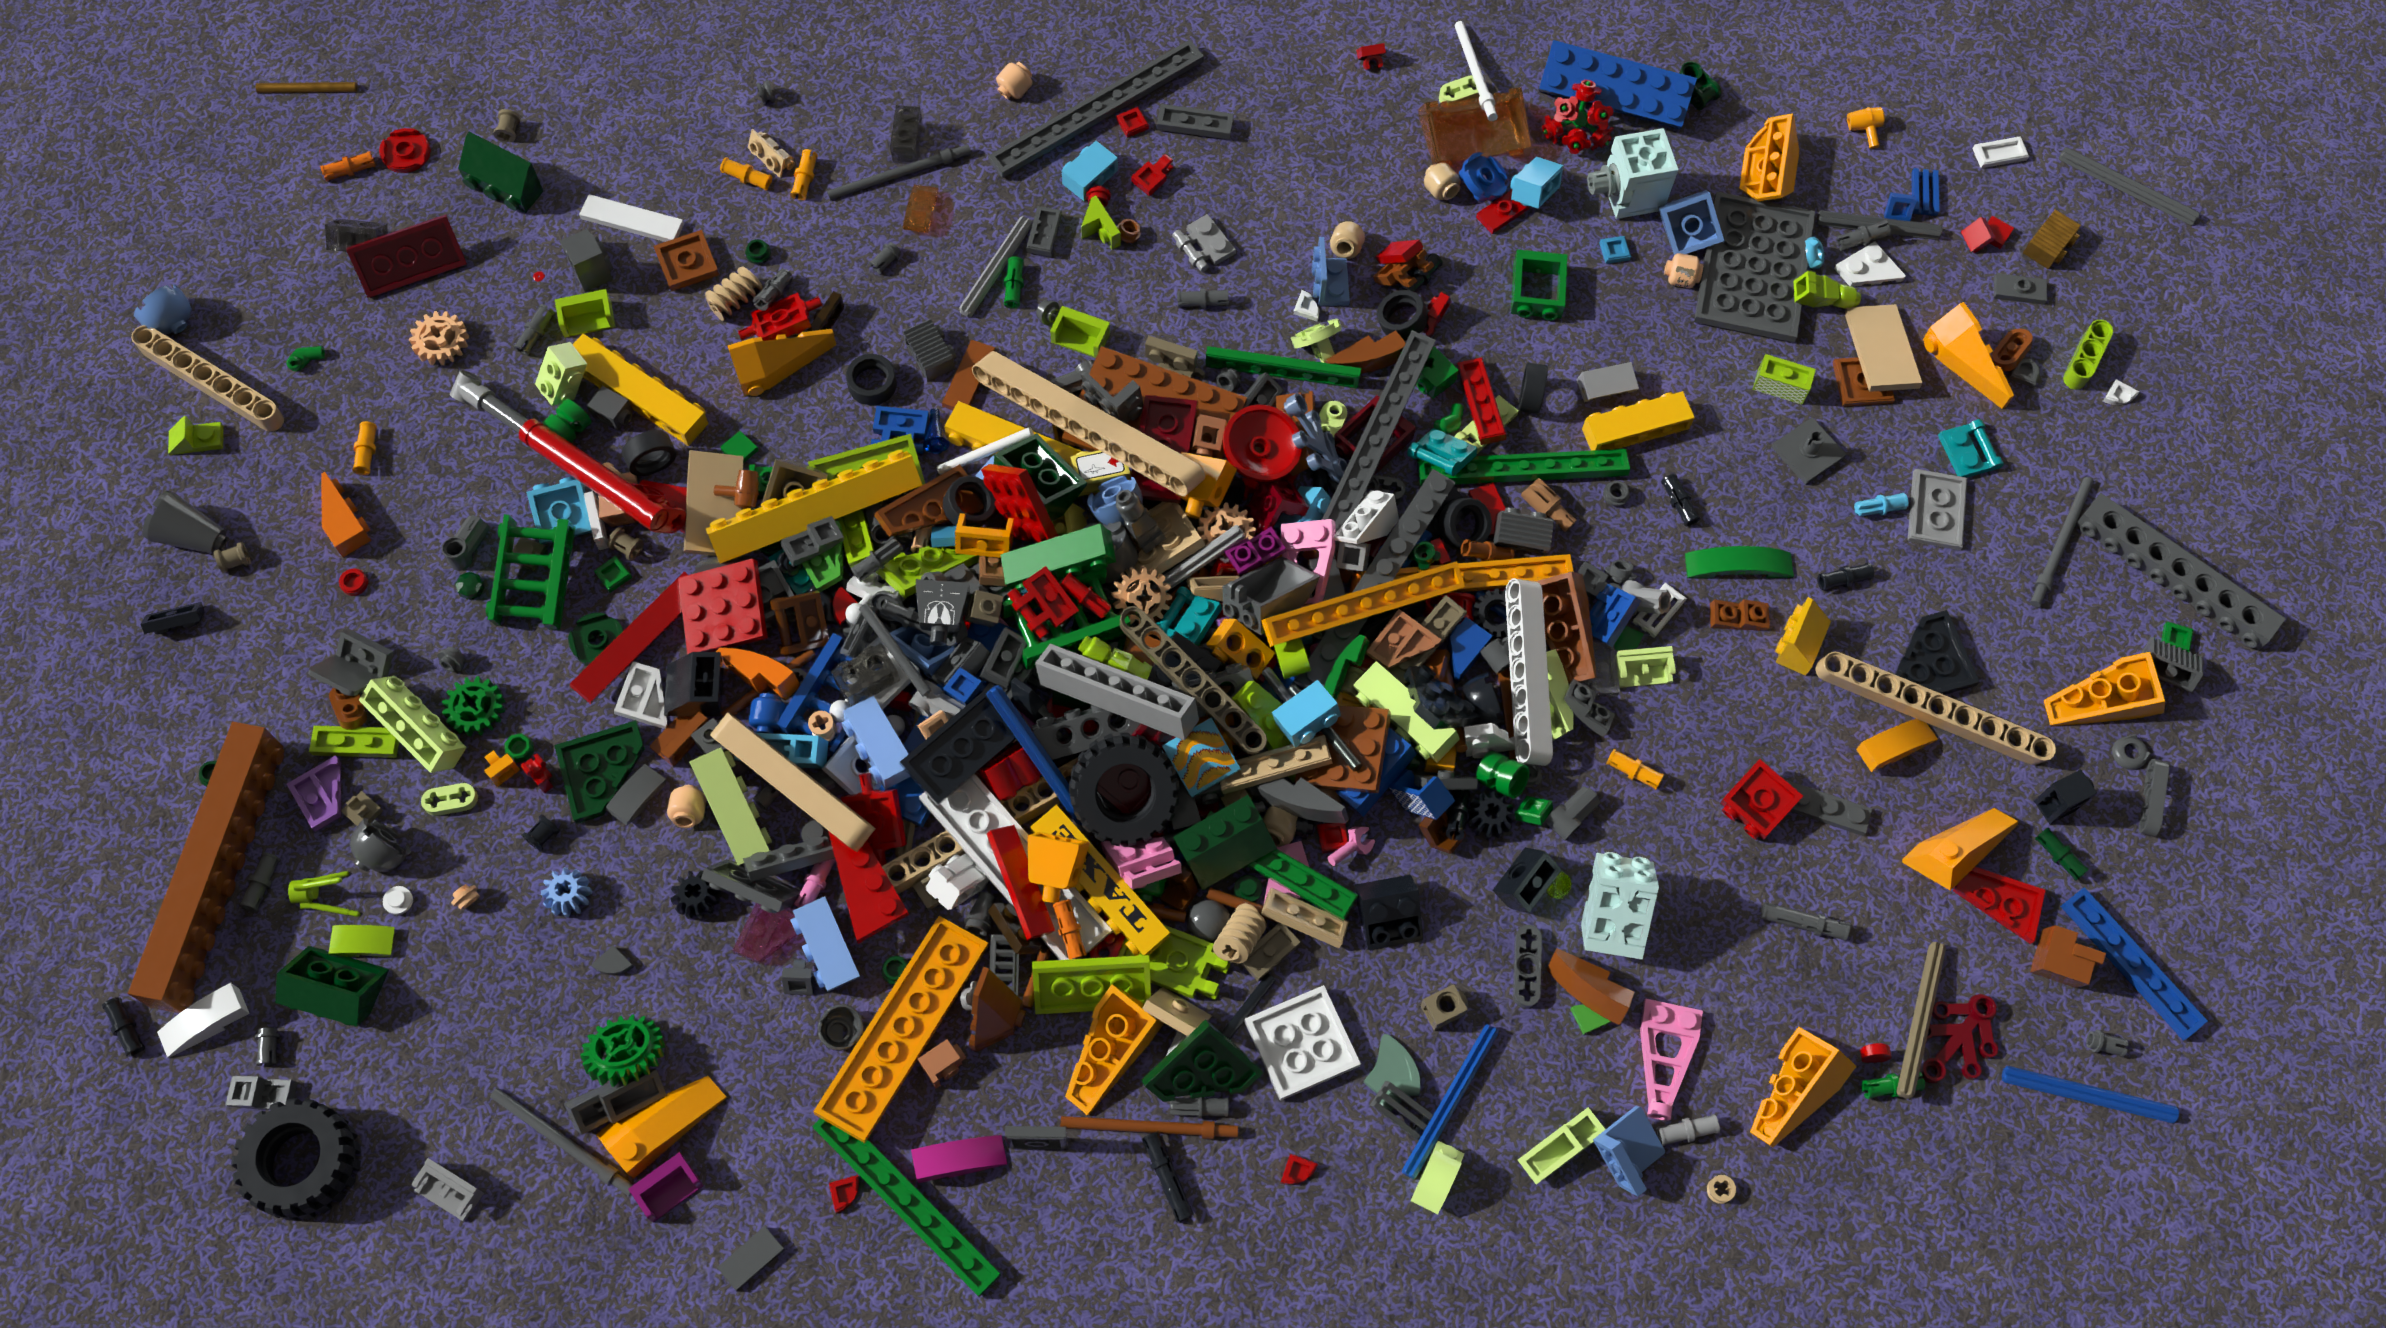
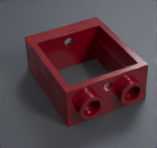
(1403, 431)

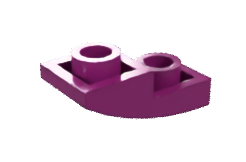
(1256, 551)

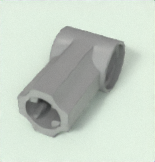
(1652, 600)
(935, 701)

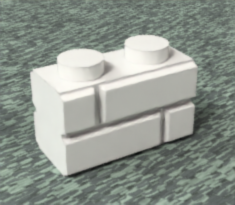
(956, 881)

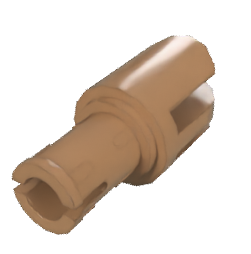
(1546, 501)

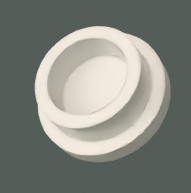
(397, 900)

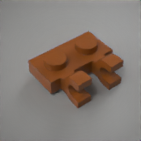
(1396, 272)

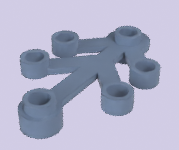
(1318, 441)

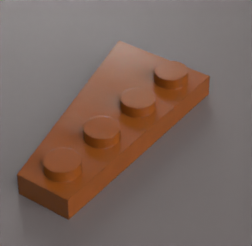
(925, 505)

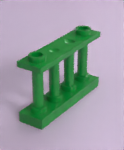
(553, 588)
(1104, 630)

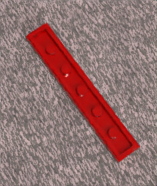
(629, 644)

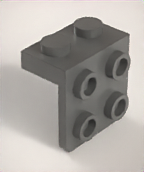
(1124, 406)
(354, 664)

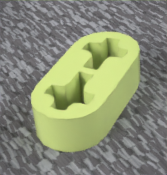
(1460, 89)
(448, 793)

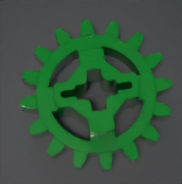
(483, 695)

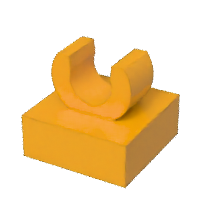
(501, 768)

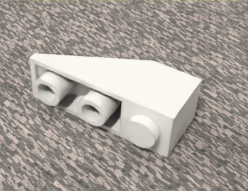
(1370, 520)

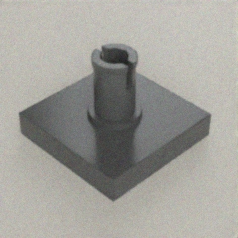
(1808, 450)

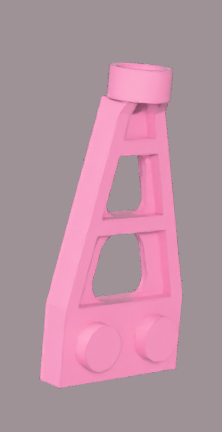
(1311, 536)
(1674, 1021)

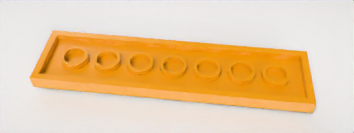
(901, 1029)

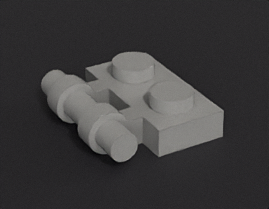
(1209, 238)

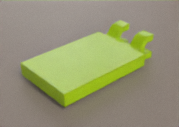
(1184, 964)

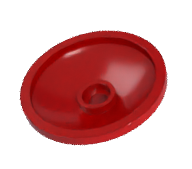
(1263, 428)

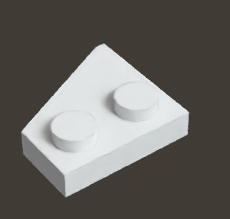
(1486, 738)

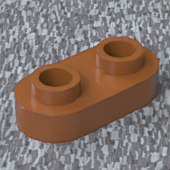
(2008, 353)
(348, 709)

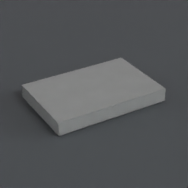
(1937, 509)

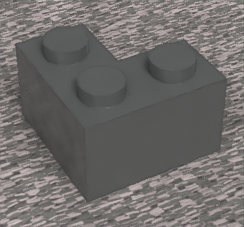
(587, 259)

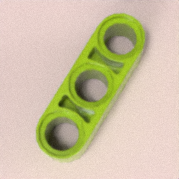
(2088, 354)
(1292, 658)

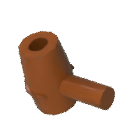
(745, 490)

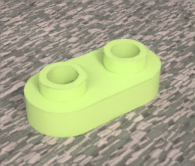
(1333, 422)

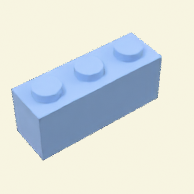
(876, 741)
(824, 944)

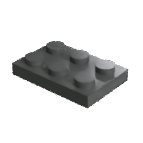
(767, 892)

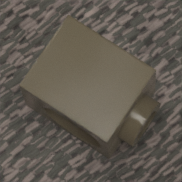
(983, 608)
(1433, 1012)

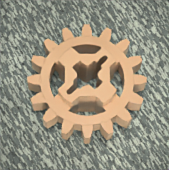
(439, 338)
(1225, 519)
(1142, 584)

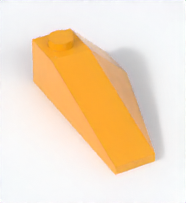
(1959, 347)
(767, 363)
(2116, 693)
(1958, 850)
(1112, 1045)
(1806, 1081)
(655, 1128)

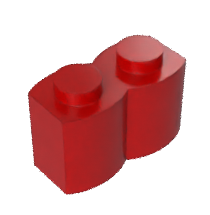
(1009, 772)

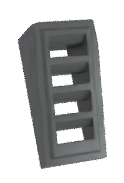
(1000, 940)

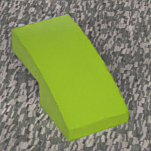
(361, 940)

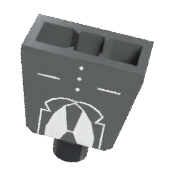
(941, 607)

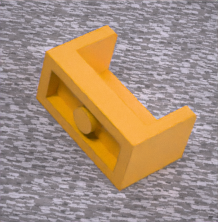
(983, 540)

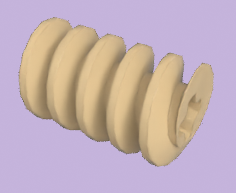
(732, 291)
(1240, 934)

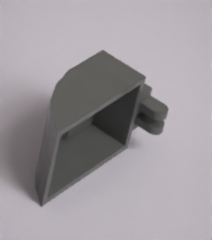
(1268, 592)

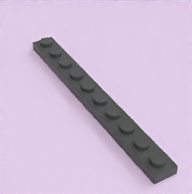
(1095, 109)
(1379, 430)
(1381, 570)

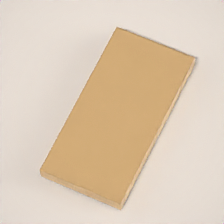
(1883, 348)
(702, 505)

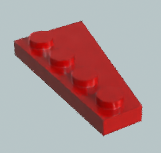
(867, 890)

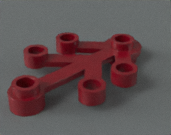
(1961, 1035)

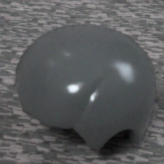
(1207, 920)
(831, 1027)

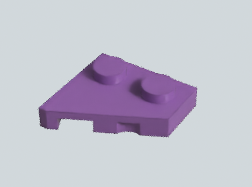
(319, 793)

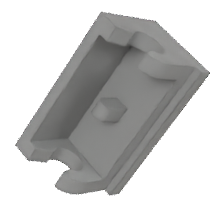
(1607, 381)
(446, 1190)

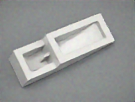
(203, 1019)

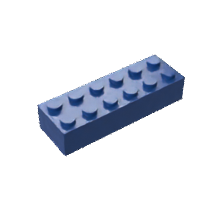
(1625, 84)

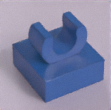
(1900, 206)
(963, 686)

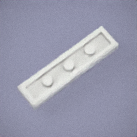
(631, 219)

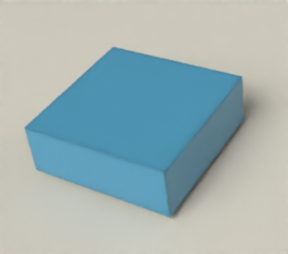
(1615, 249)
(943, 536)

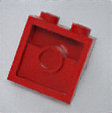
(1760, 800)

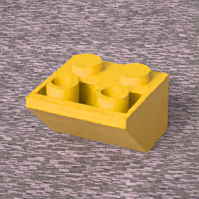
(1802, 637)

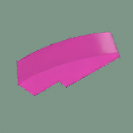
(958, 1157)

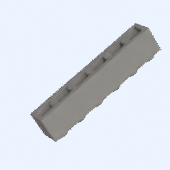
(1117, 691)

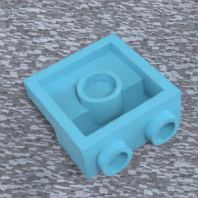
(559, 502)

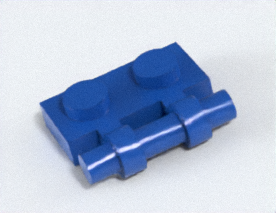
(900, 422)
(1611, 614)

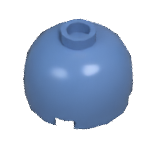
(165, 310)
(1104, 502)

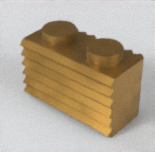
(2052, 238)

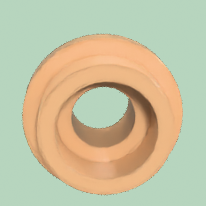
(465, 896)

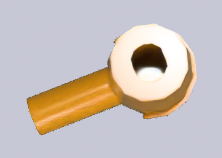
(1868, 120)

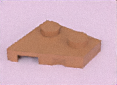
(1401, 641)

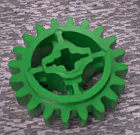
(624, 1056)

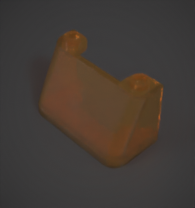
(1462, 128)

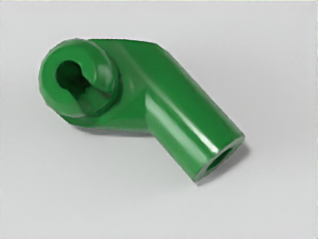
(303, 356)
(1452, 422)

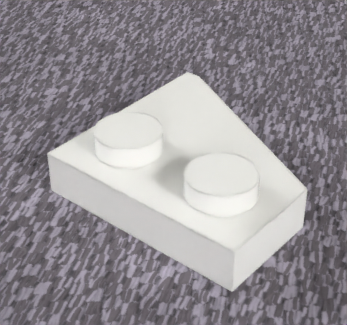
(1869, 266)
(642, 696)

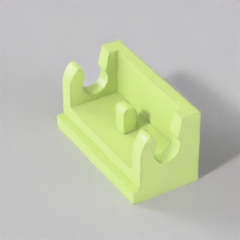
(1645, 666)

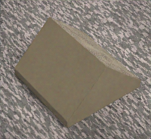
(788, 476)

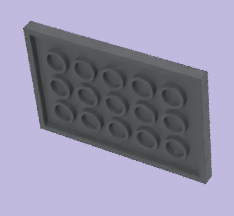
(1752, 272)

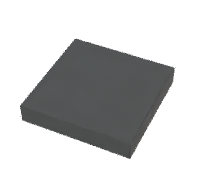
(1036, 1137)

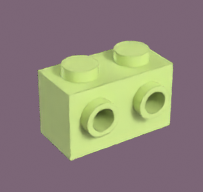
(561, 373)

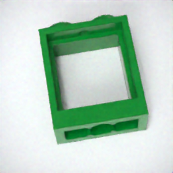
(1539, 263)

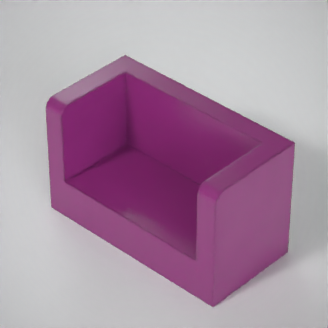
(665, 1187)

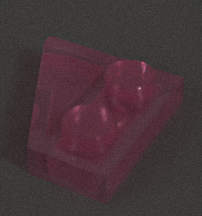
(764, 934)

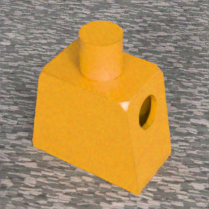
(1214, 486)
(1055, 863)

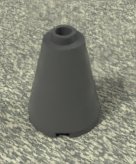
(182, 525)

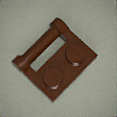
(809, 621)

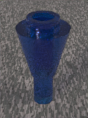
(935, 438)

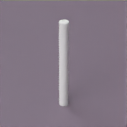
(985, 450)

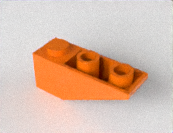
(338, 518)

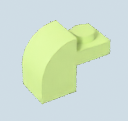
(1438, 1177)

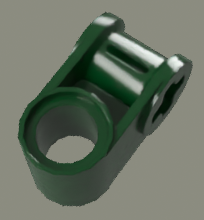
(1702, 90)

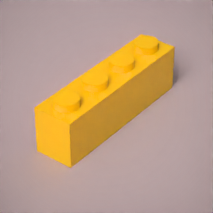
(1638, 422)

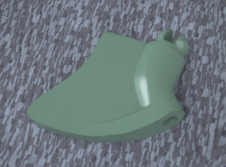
(1395, 1066)

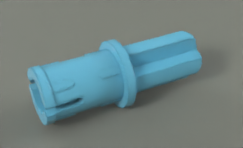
(1881, 505)

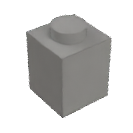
(1353, 556)

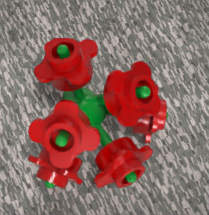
(1568, 110)

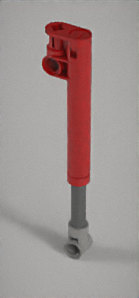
(638, 501)

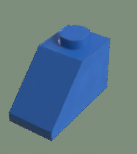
(1465, 647)

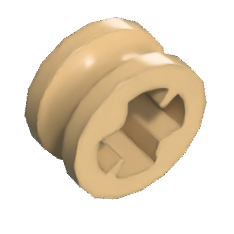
(1730, 1187)

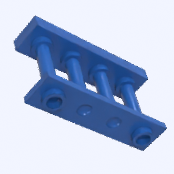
(807, 696)

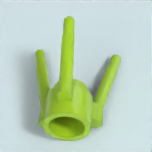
(308, 889)

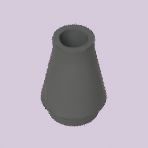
(978, 919)

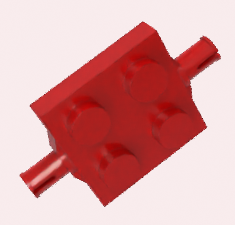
(782, 317)
(882, 812)

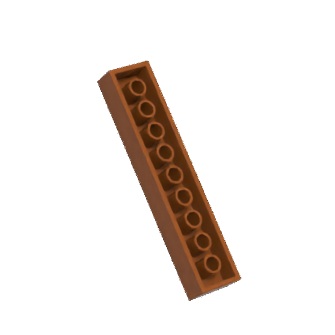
(207, 869)

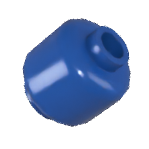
(766, 712)

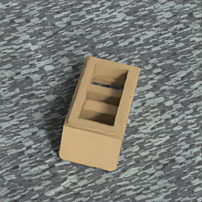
(1209, 586)

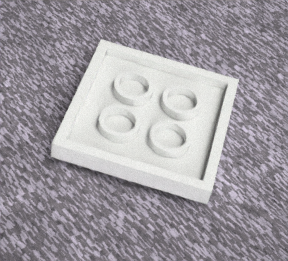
(1302, 1042)

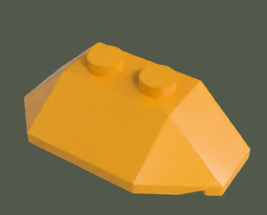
(1771, 160)

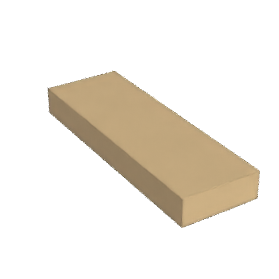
(1304, 918)

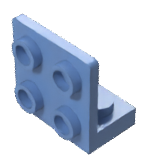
(1330, 278)
(1629, 1149)

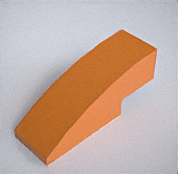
(760, 671)

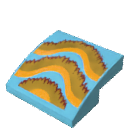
(1201, 758)

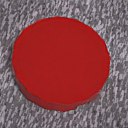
(412, 152)

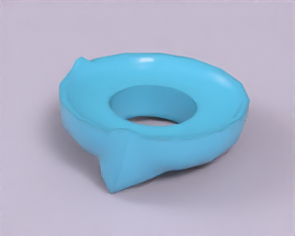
(1814, 253)

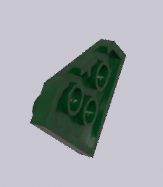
(597, 767)
(1201, 1066)

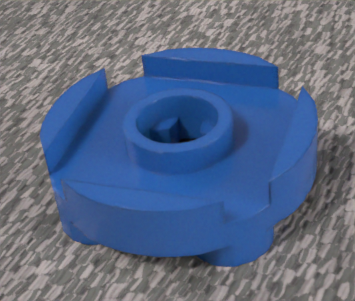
(1482, 188)

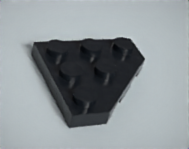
(1937, 657)
(1437, 700)

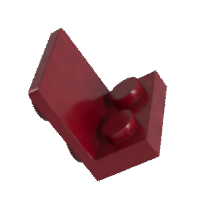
(1270, 500)

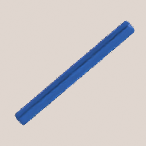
(1032, 747)
(2090, 1094)
(1450, 1101)

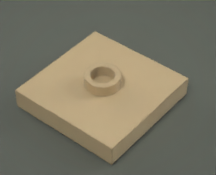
(1175, 1011)

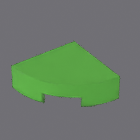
(1588, 1019)

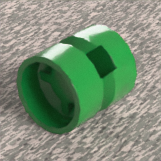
(568, 420)
(1502, 774)

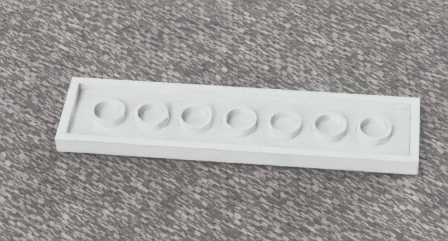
(969, 817)

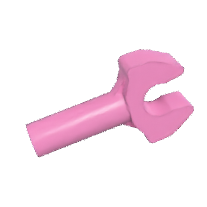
(1353, 845)

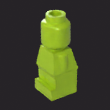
(1823, 291)
(1100, 651)

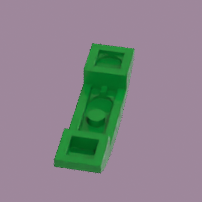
(1739, 561)
(1352, 654)

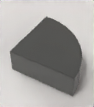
(612, 962)

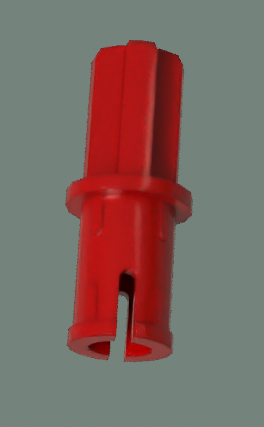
(1085, 595)

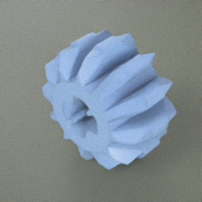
(565, 902)

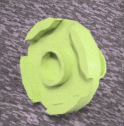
(1318, 338)

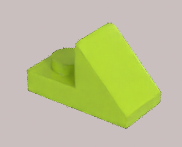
(1099, 221)
(190, 438)

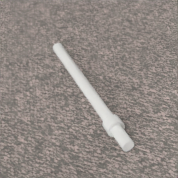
(1486, 99)

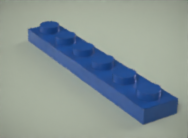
(2134, 964)

